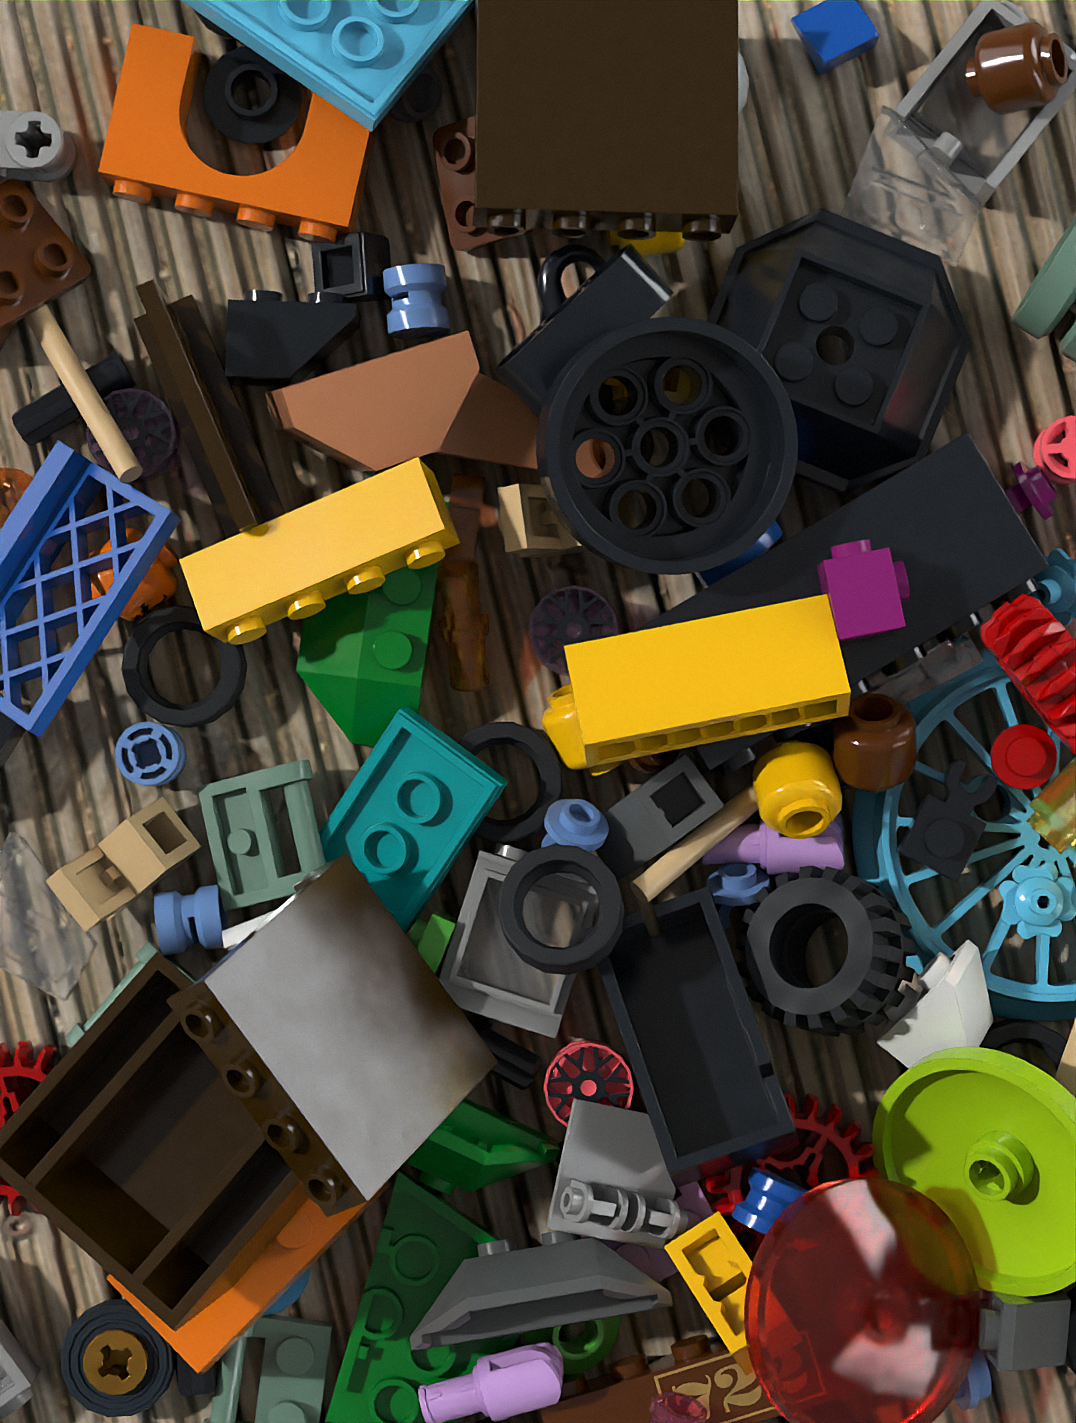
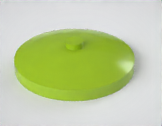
(995, 1154)

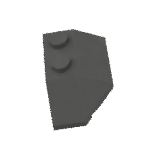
(536, 1290)

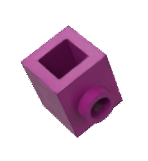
(864, 590)

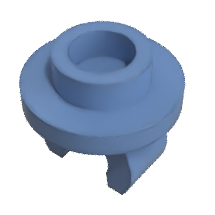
(575, 824)
(736, 886)

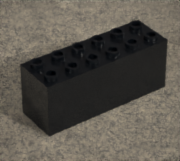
(958, 552)

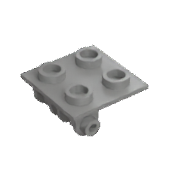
(614, 1179)

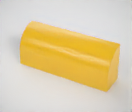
(708, 680)

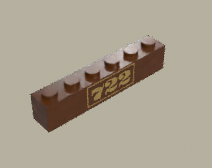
(631, 1389)

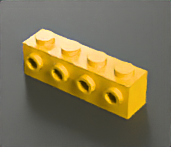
(320, 553)

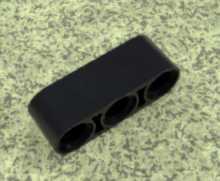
(614, 296)

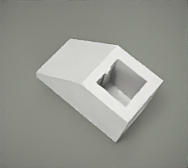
(943, 1011)

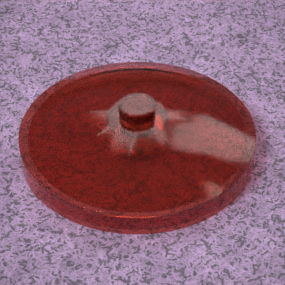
(862, 1306)

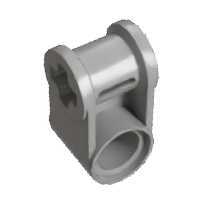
(27, 130)

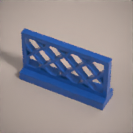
(30, 542)

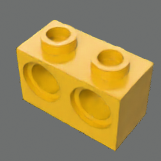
(718, 1277)

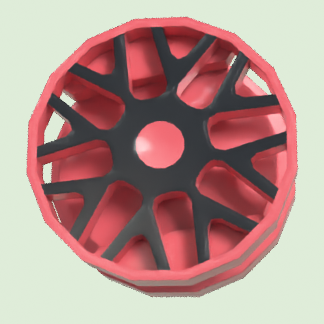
(587, 1072)

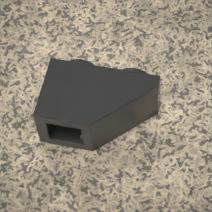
(656, 816)
(1024, 1330)

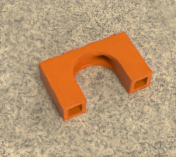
(151, 154)

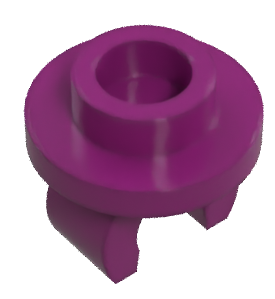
(1032, 490)

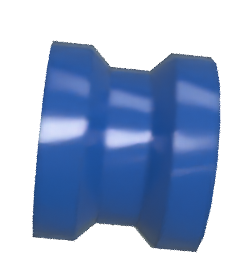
(765, 1200)

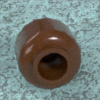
(1017, 68)
(874, 743)

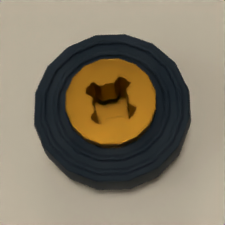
(132, 1346)

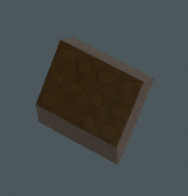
(150, 1156)

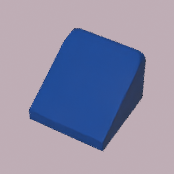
(835, 33)

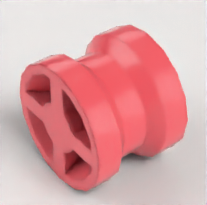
(1048, 444)

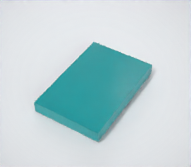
(410, 813)

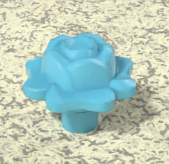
(1058, 586)
(1037, 900)

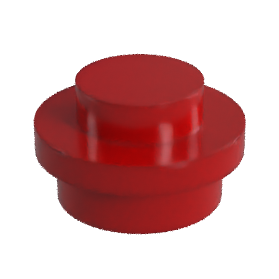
(1023, 756)

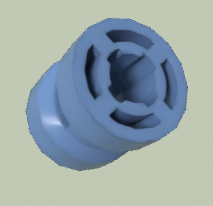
(416, 301)
(161, 757)
(189, 919)

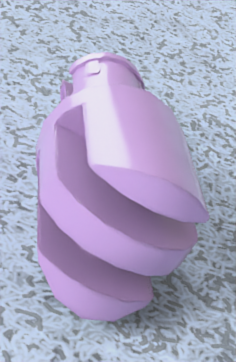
(778, 852)
(498, 1386)

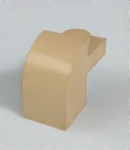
(534, 529)
(124, 865)

